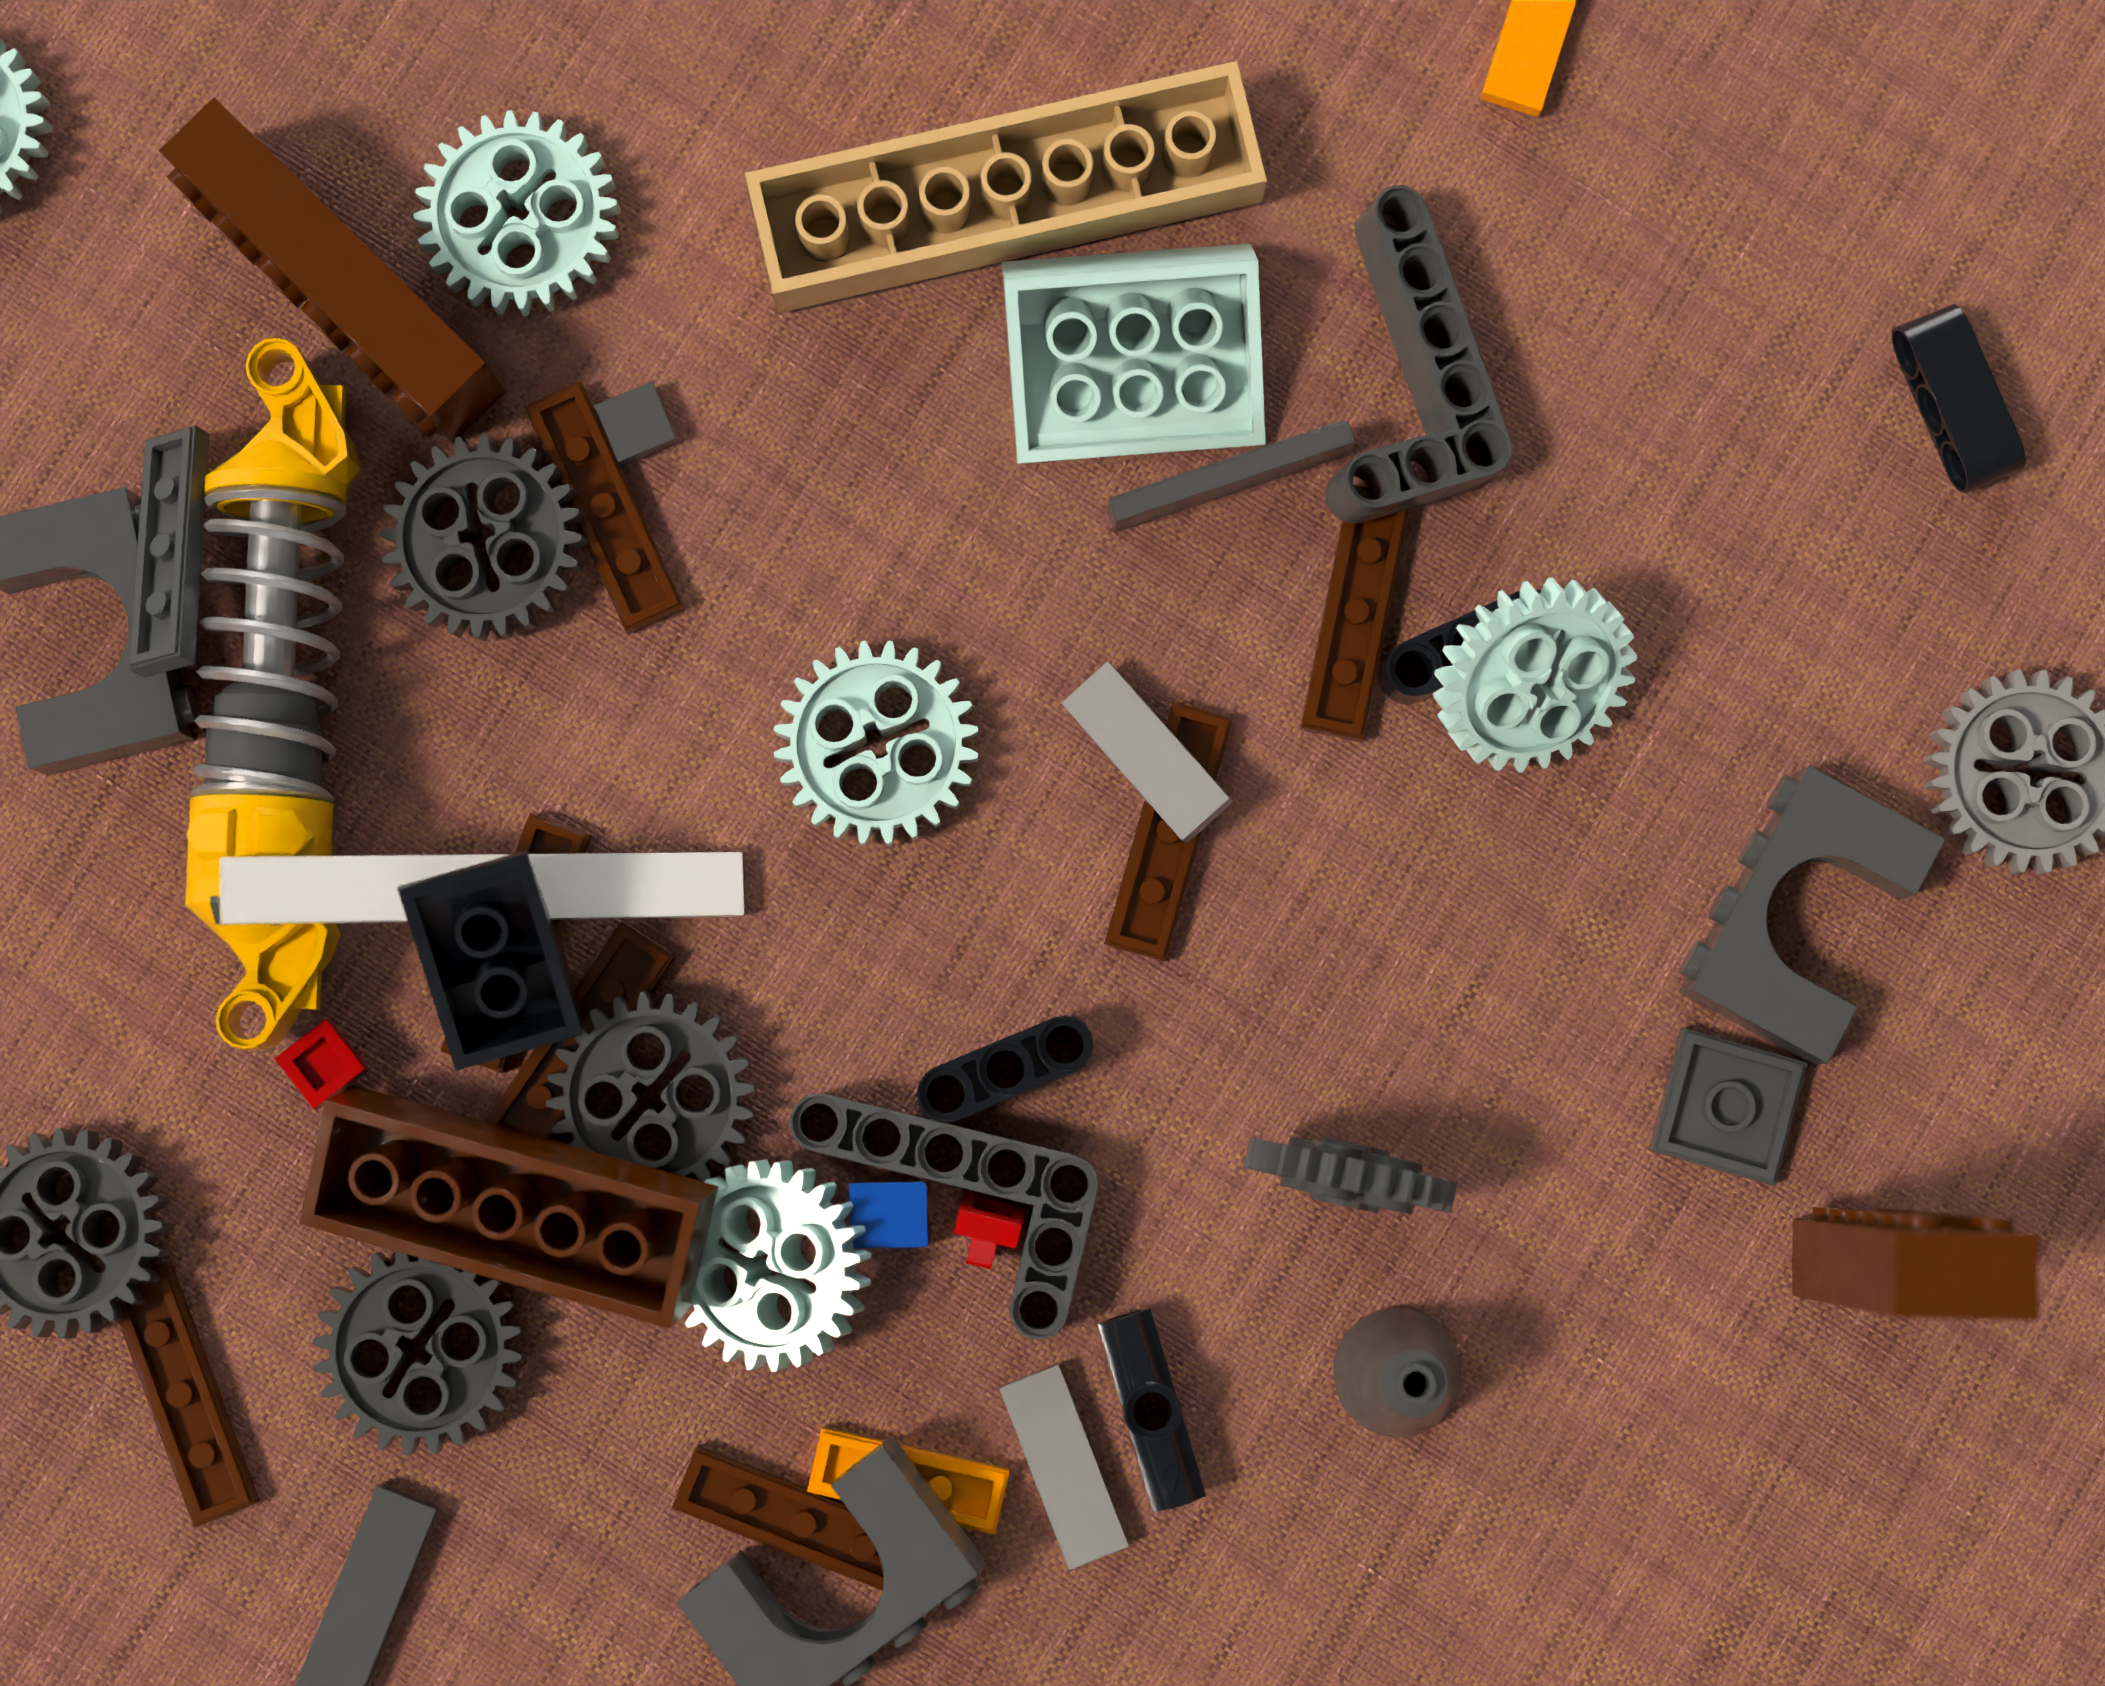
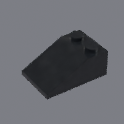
(492, 960)

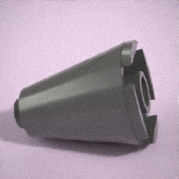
(1378, 1357)

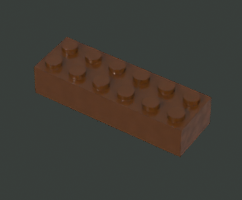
(323, 262)
(508, 1205)
(1916, 1264)

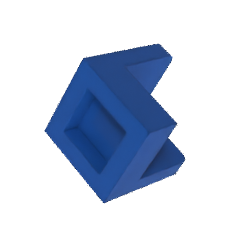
(891, 1213)

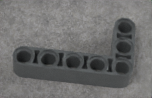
(1426, 370)
(973, 1175)

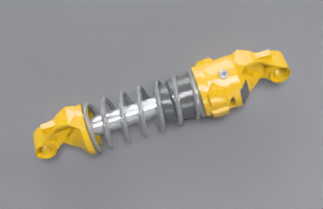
(264, 736)

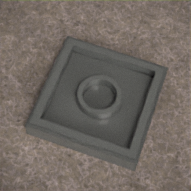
(1727, 1106)

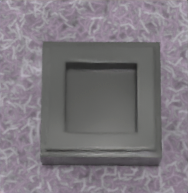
(636, 424)

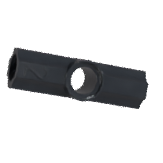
(1163, 1449)

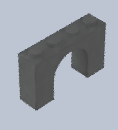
(124, 711)
(1737, 965)
(923, 1564)

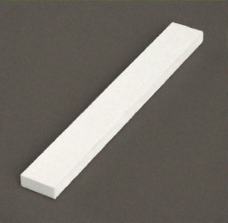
(572, 886)

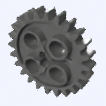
(431, 553)
(609, 1057)
(1351, 1175)
(101, 1188)
(465, 1382)

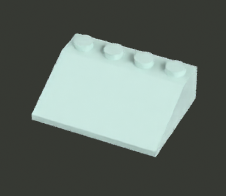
(1135, 352)

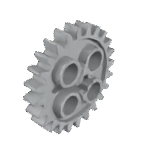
(2024, 827)

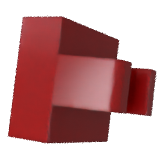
(321, 1063)
(988, 1223)

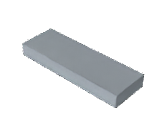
(1147, 752)
(1063, 1466)

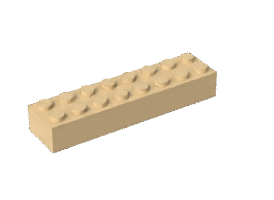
(1007, 186)

